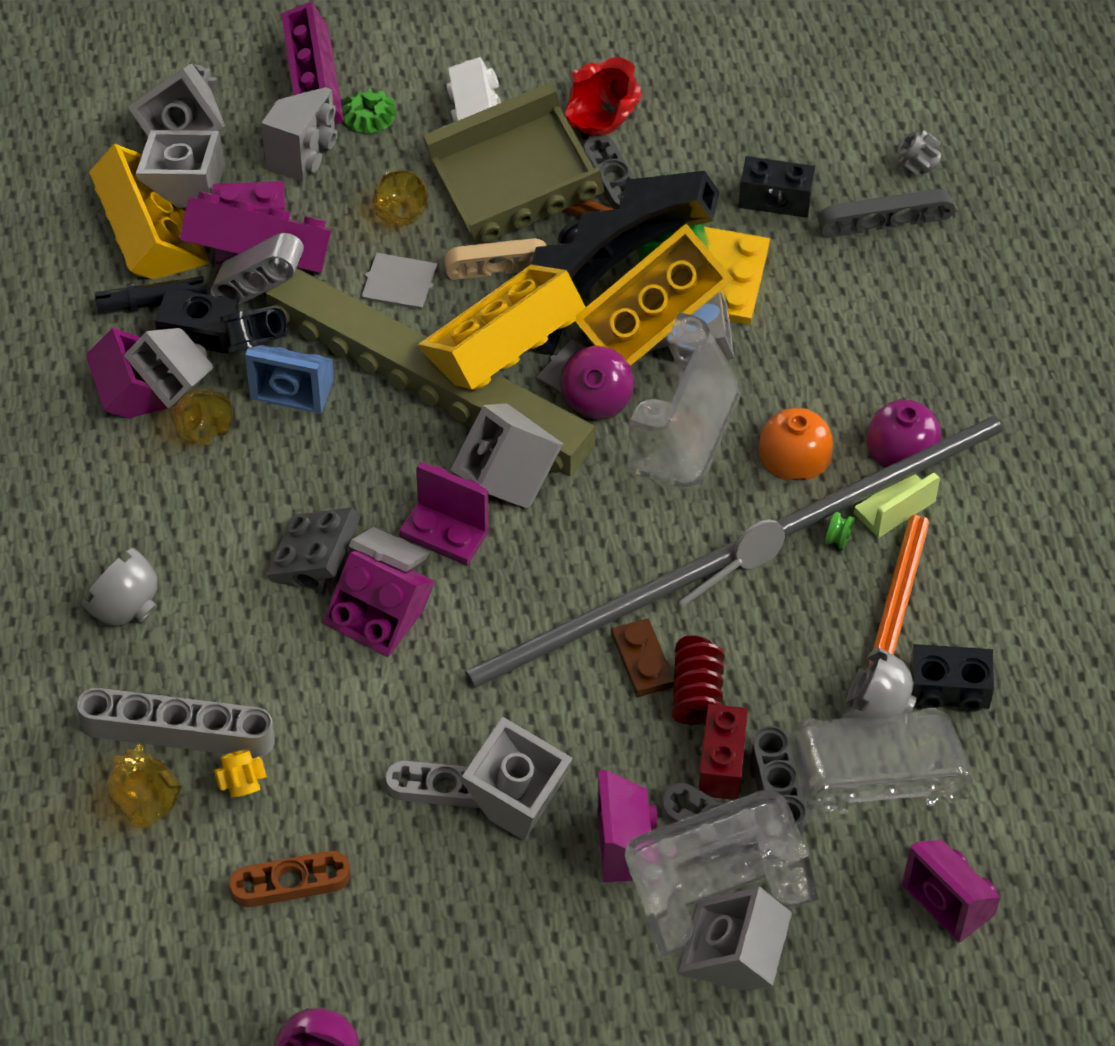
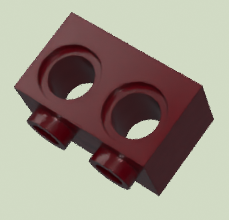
(723, 751)

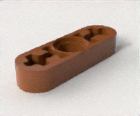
(276, 869)

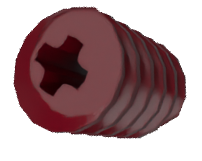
(697, 678)

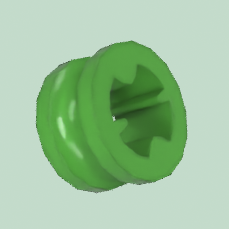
(839, 530)

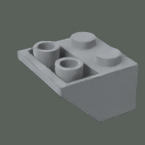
(299, 133)
(507, 454)

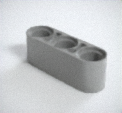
(258, 268)

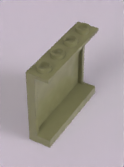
(512, 164)

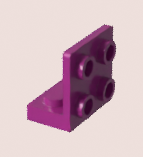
(448, 515)

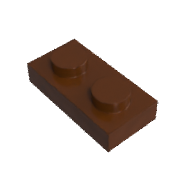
(642, 657)

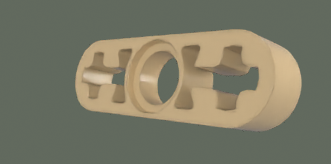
(462, 260)

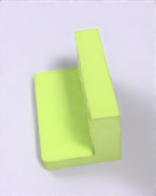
(897, 503)

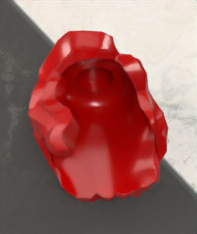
(599, 83)

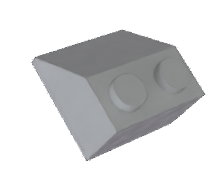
(179, 104)
(181, 163)
(515, 777)
(737, 940)

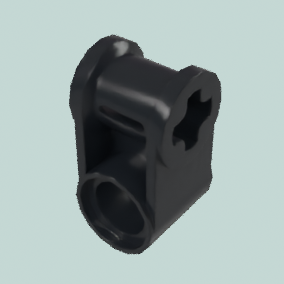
(254, 327)

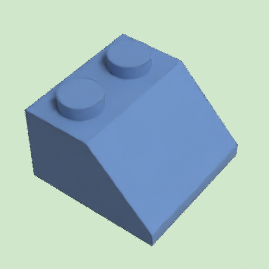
(289, 378)

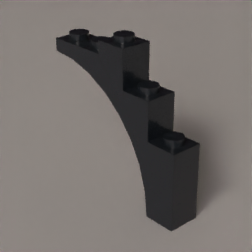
(646, 212)

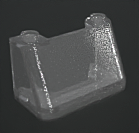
(680, 439)
(880, 761)

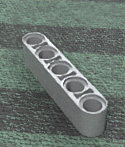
(160, 712)

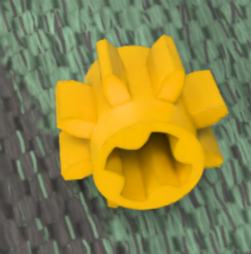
(240, 773)

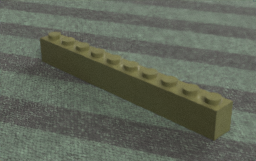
(393, 352)

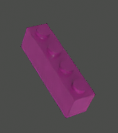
(310, 53)
(241, 227)

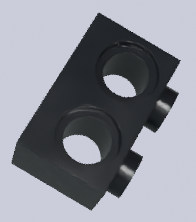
(952, 670)

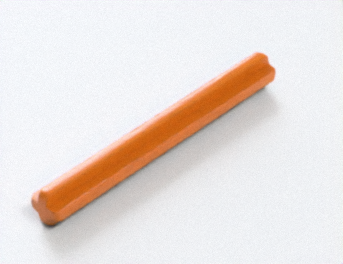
(901, 584)

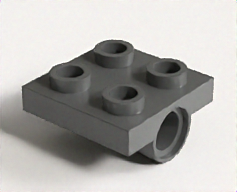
(313, 548)

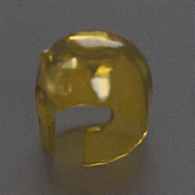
(142, 787)

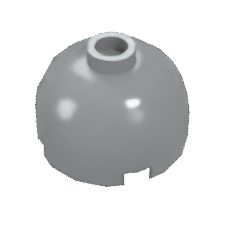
(123, 591)
(883, 687)

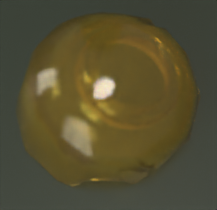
(403, 190)
(201, 411)

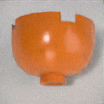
(796, 444)

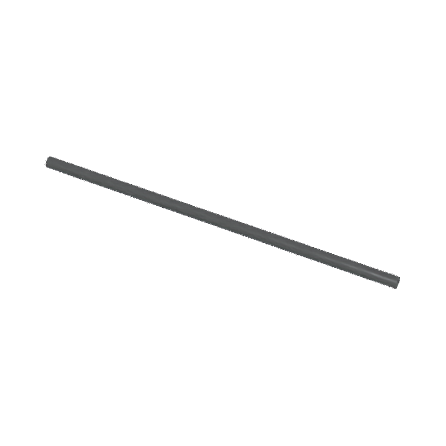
(725, 555)

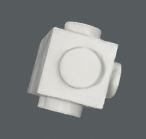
(472, 88)

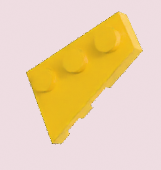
(745, 261)

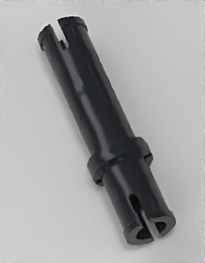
(143, 295)

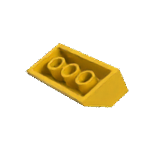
(142, 220)
(647, 299)
(504, 326)

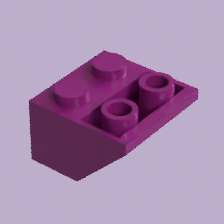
(377, 602)

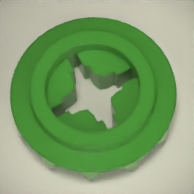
(363, 120)

